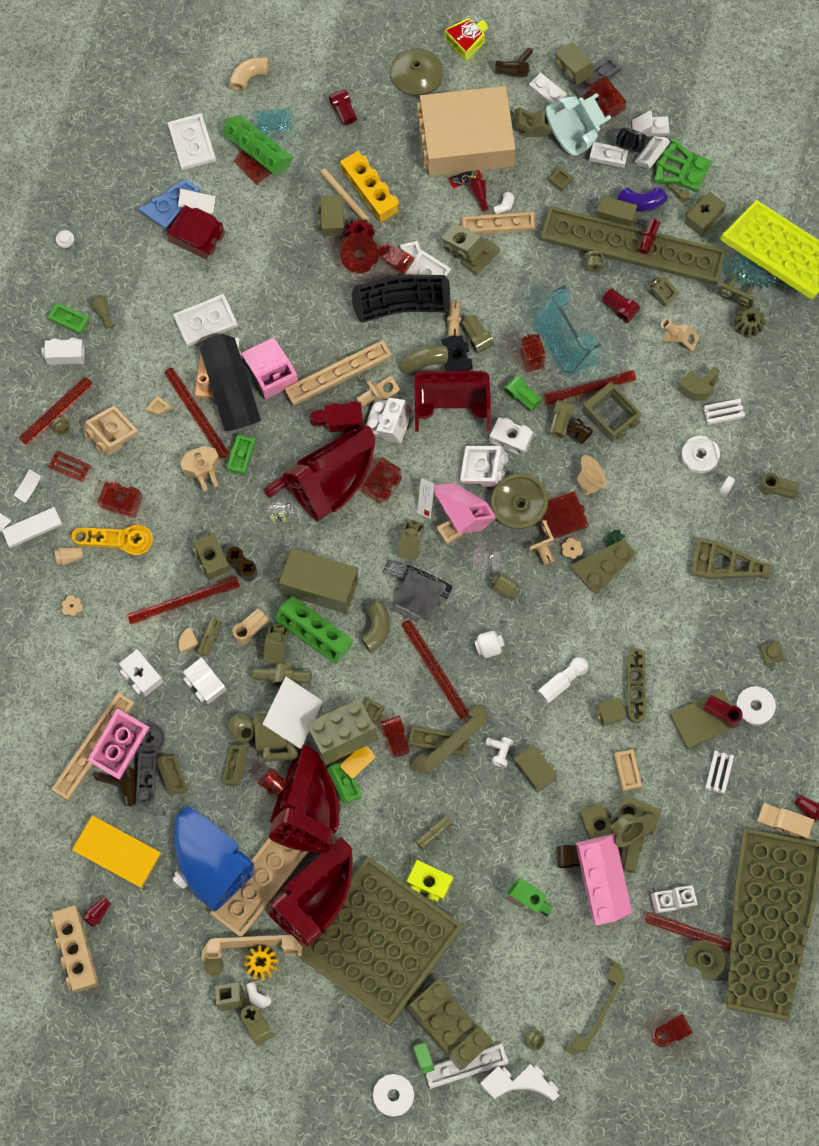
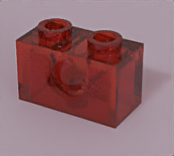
(606, 90)
(532, 352)
(127, 507)

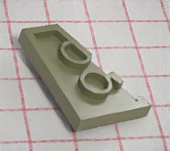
(604, 565)

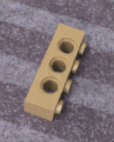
(87, 978)

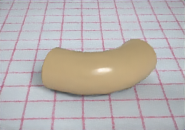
(246, 71)

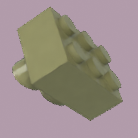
(342, 731)

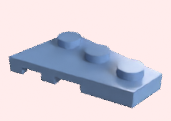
(165, 209)

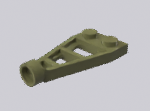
(704, 556)

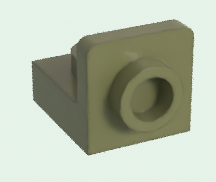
(663, 290)

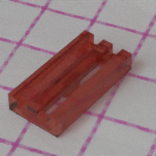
(84, 472)

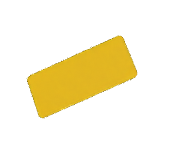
(357, 761)

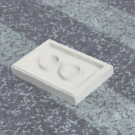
(191, 141)
(205, 320)

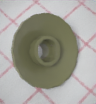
(708, 967)

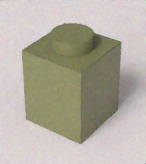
(610, 712)

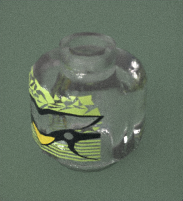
(280, 510)

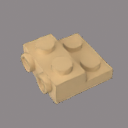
(109, 430)

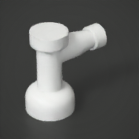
(503, 745)

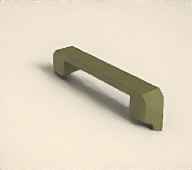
(425, 764)
(581, 1044)

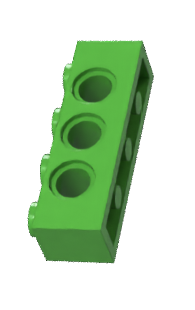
(257, 144)
(314, 629)

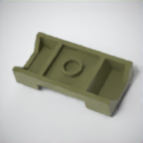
(449, 1025)

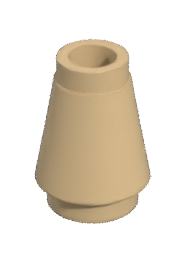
(67, 555)

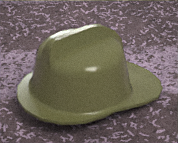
(630, 828)

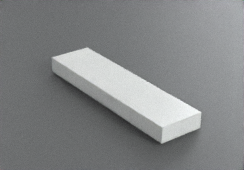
(447, 1072)

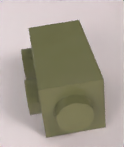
(617, 211)

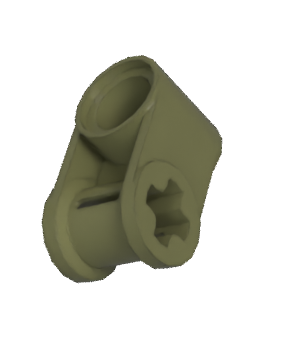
(257, 1028)

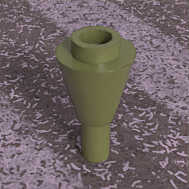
(100, 305)

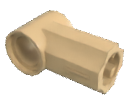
(251, 626)

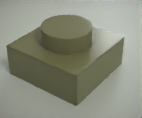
(772, 653)

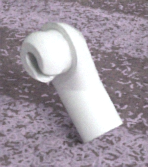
(506, 205)
(255, 998)

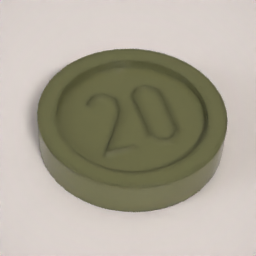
(214, 966)

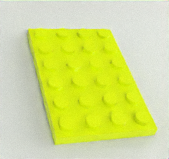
(777, 247)

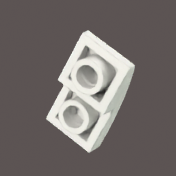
(674, 899)

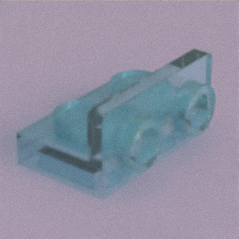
(274, 120)

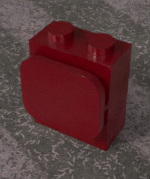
(196, 231)

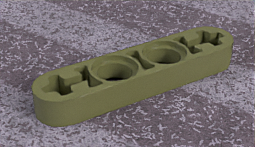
(636, 686)

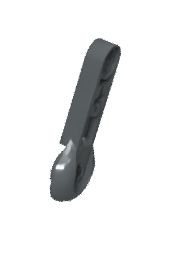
(147, 762)

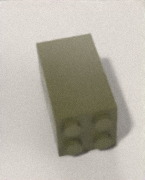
(318, 580)

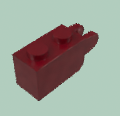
(338, 416)

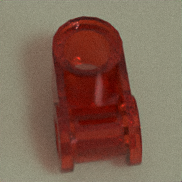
(397, 258)
(272, 782)
(674, 1029)

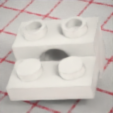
(389, 419)

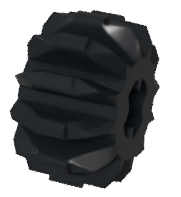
(631, 140)

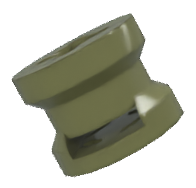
(594, 261)

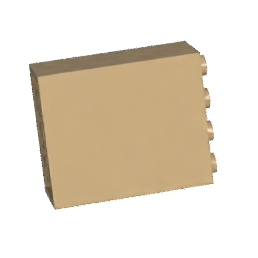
(466, 131)

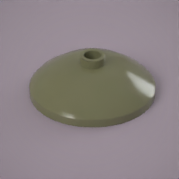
(420, 79)
(516, 490)

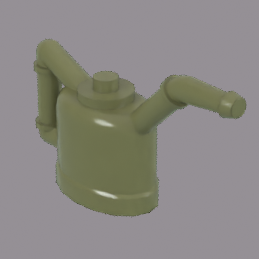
(269, 740)

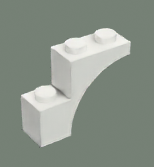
(531, 1079)

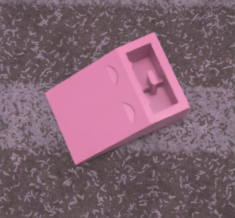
(270, 367)
(464, 508)

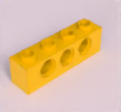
(381, 209)

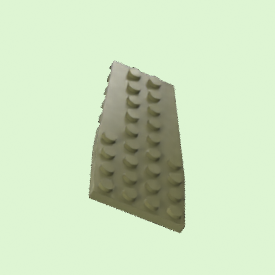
(770, 921)

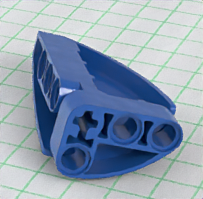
(209, 859)

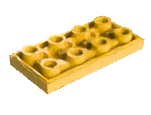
(116, 851)

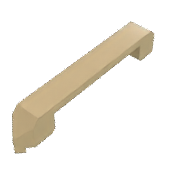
(214, 946)

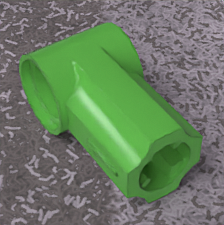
(519, 390)

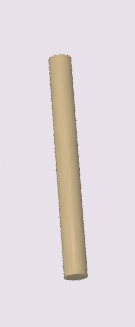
(338, 188)

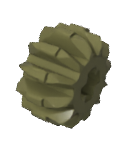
(742, 321)

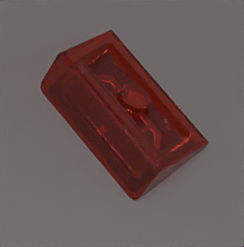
(252, 167)

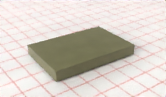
(697, 725)

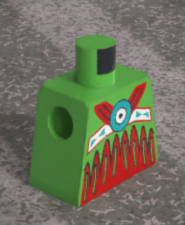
(520, 895)

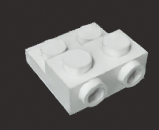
(483, 465)

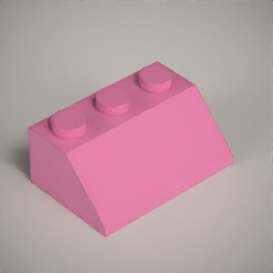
(118, 743)

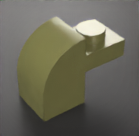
(532, 124)
(697, 388)

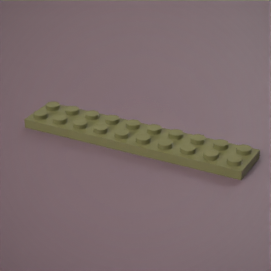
(622, 244)

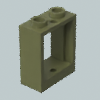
(599, 398)

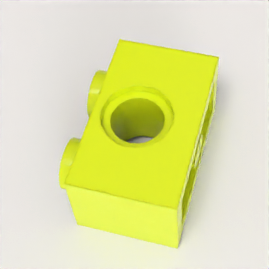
(423, 871)

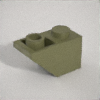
(410, 540)
(276, 644)

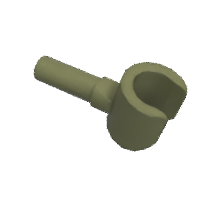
(682, 196)

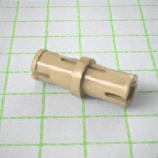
(454, 319)

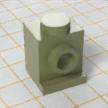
(233, 991)

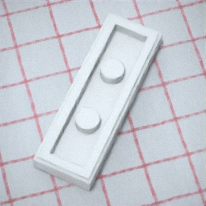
(32, 527)

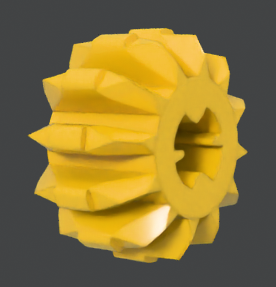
(268, 965)

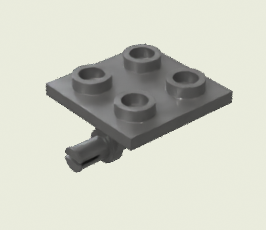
(417, 597)

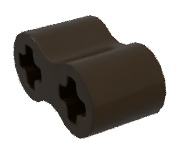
(241, 563)

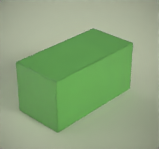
(424, 1058)

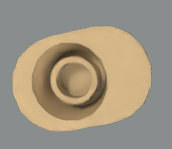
(591, 476)

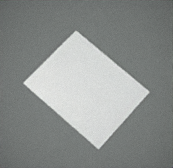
(291, 712)

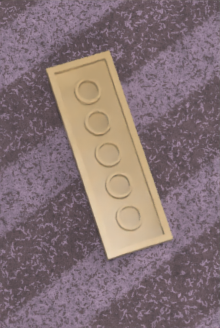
(273, 868)

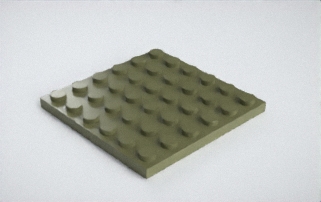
(382, 942)

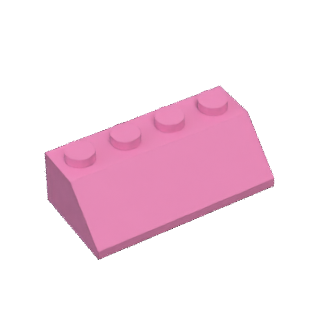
(604, 879)

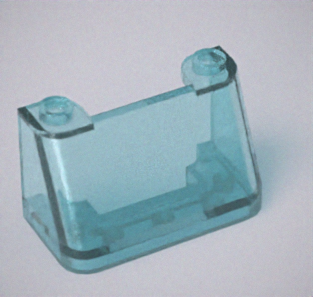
(568, 349)

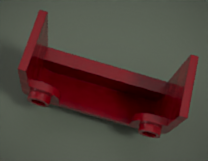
(452, 390)

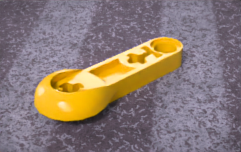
(117, 538)

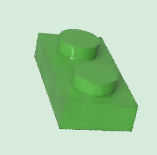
(68, 318)
(241, 454)
(345, 785)

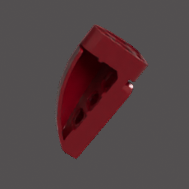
(332, 473)
(307, 807)
(315, 895)

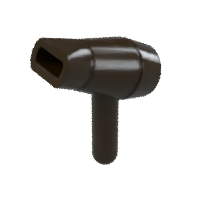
(515, 68)
(126, 784)

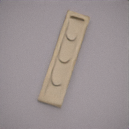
(500, 223)

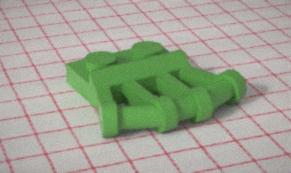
(693, 168)

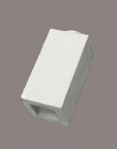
(63, 351)

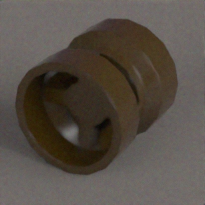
(580, 431)

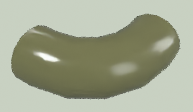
(424, 357)
(379, 626)

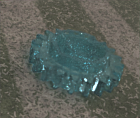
(752, 272)

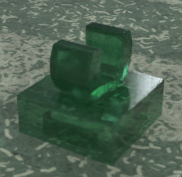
(613, 537)

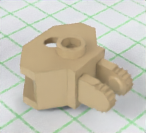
(201, 466)

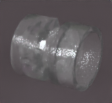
(486, 560)

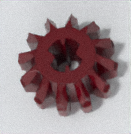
(359, 226)

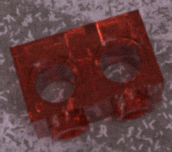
(377, 479)

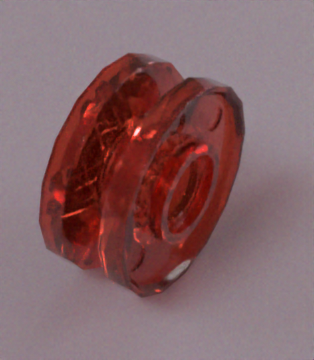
(367, 260)

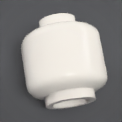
(489, 644)

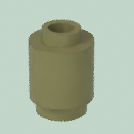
(506, 586)

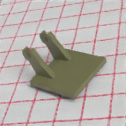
(729, 292)

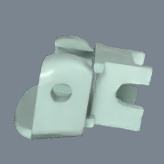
(572, 120)

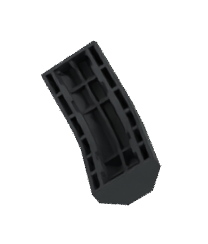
(401, 295)
(229, 382)

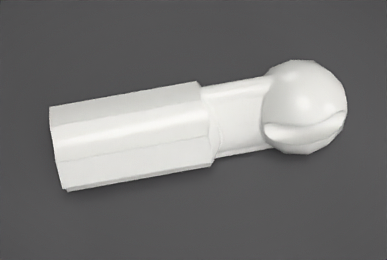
(561, 681)

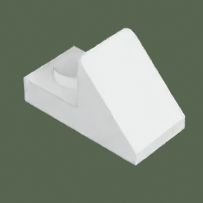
(651, 125)

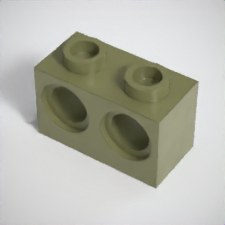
(638, 809)

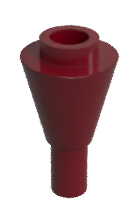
(478, 188)

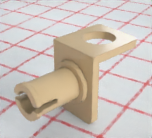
(679, 333)
(377, 391)
(542, 547)

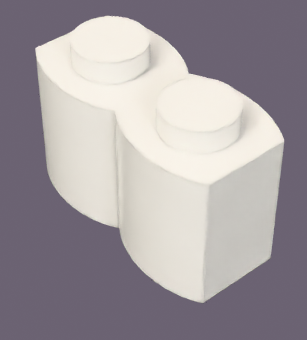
(204, 681)

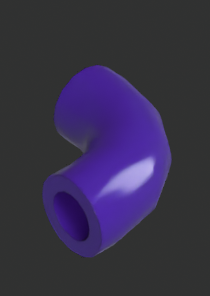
(646, 201)

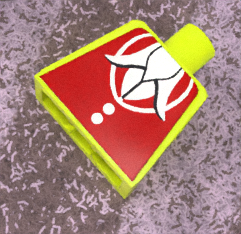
(466, 37)

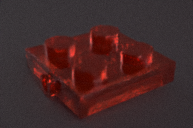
(565, 515)

